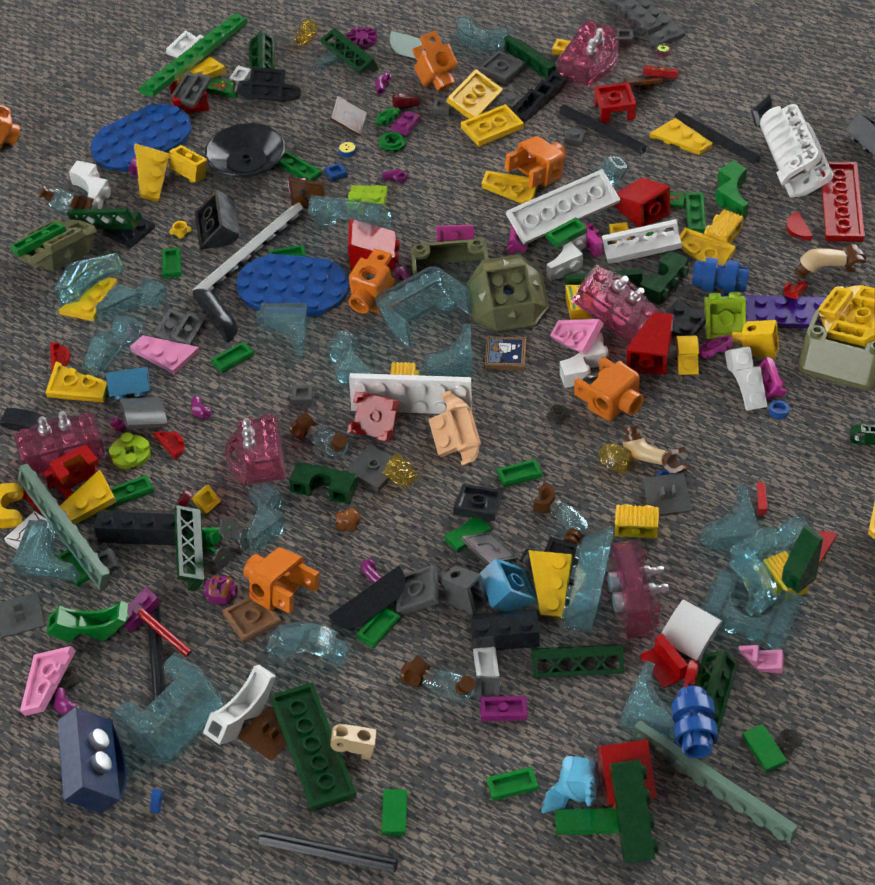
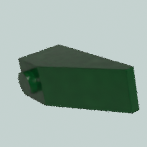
(803, 560)

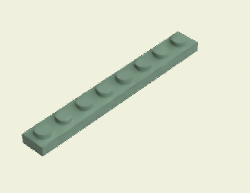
(63, 527)
(719, 785)

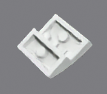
(182, 44)
(691, 629)

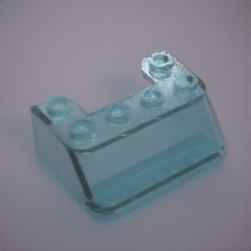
(174, 717)

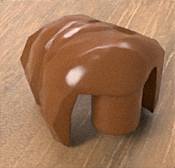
(347, 520)

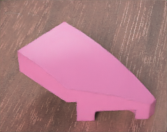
(763, 660)

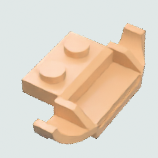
(455, 429)

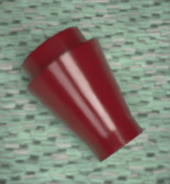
(404, 101)

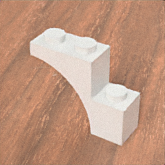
(87, 177)
(569, 259)
(580, 364)
(748, 377)
(248, 703)

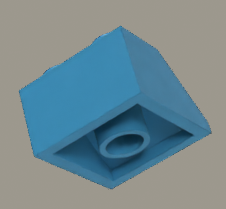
(128, 382)
(507, 586)

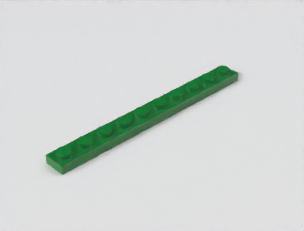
(193, 55)

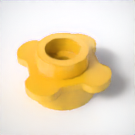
(180, 229)

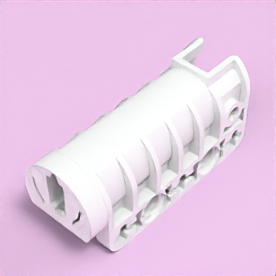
(795, 151)

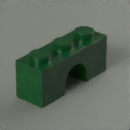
(672, 269)
(308, 477)

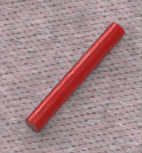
(166, 634)

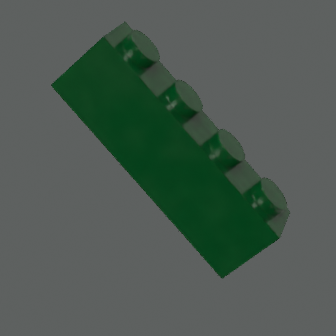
(632, 811)

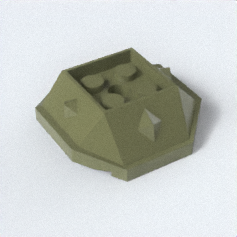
(63, 248)
(502, 311)

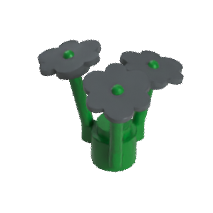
(227, 532)

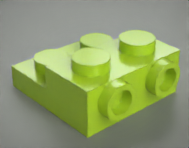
(371, 194)
(724, 314)

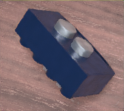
(91, 760)

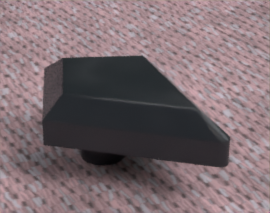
(760, 109)

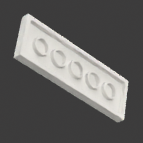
(561, 205)
(415, 392)

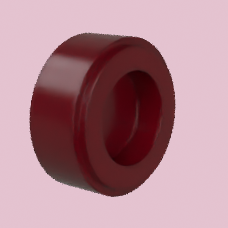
(184, 498)

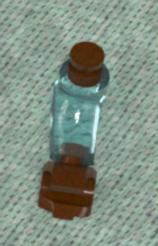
(63, 201)
(328, 441)
(574, 522)
(444, 682)

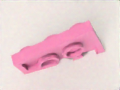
(577, 333)
(164, 353)
(44, 678)

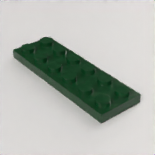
(308, 742)

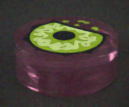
(663, 50)

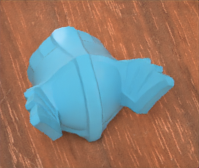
(577, 781)

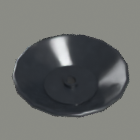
(245, 149)

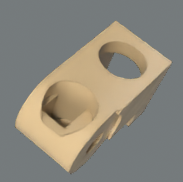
(353, 739)

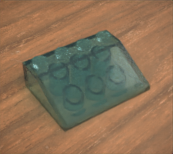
(588, 580)

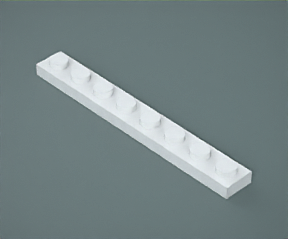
(253, 245)

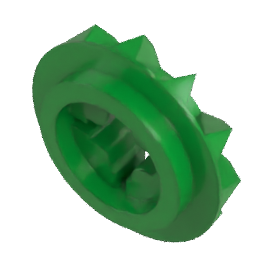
(387, 116)
(395, 137)

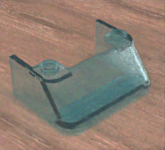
(417, 296)

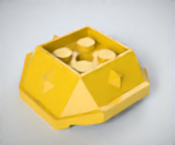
(849, 315)

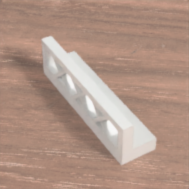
(642, 244)

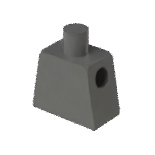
(463, 588)

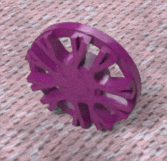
(362, 35)
(715, 345)

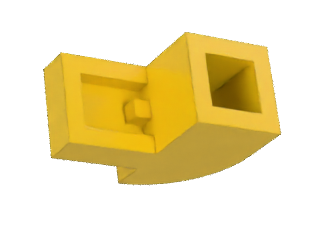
(687, 355)

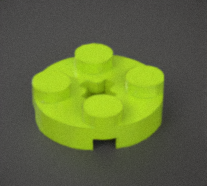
(130, 442)

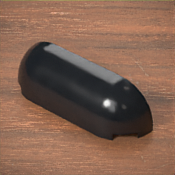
(216, 313)
(370, 600)

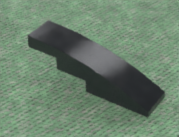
(540, 96)

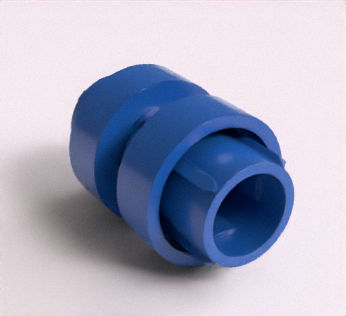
(729, 277)
(694, 722)

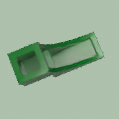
(727, 195)
(97, 624)

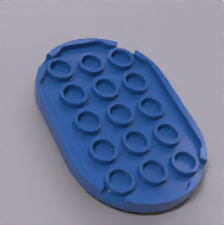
(153, 126)
(293, 280)

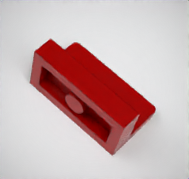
(668, 664)

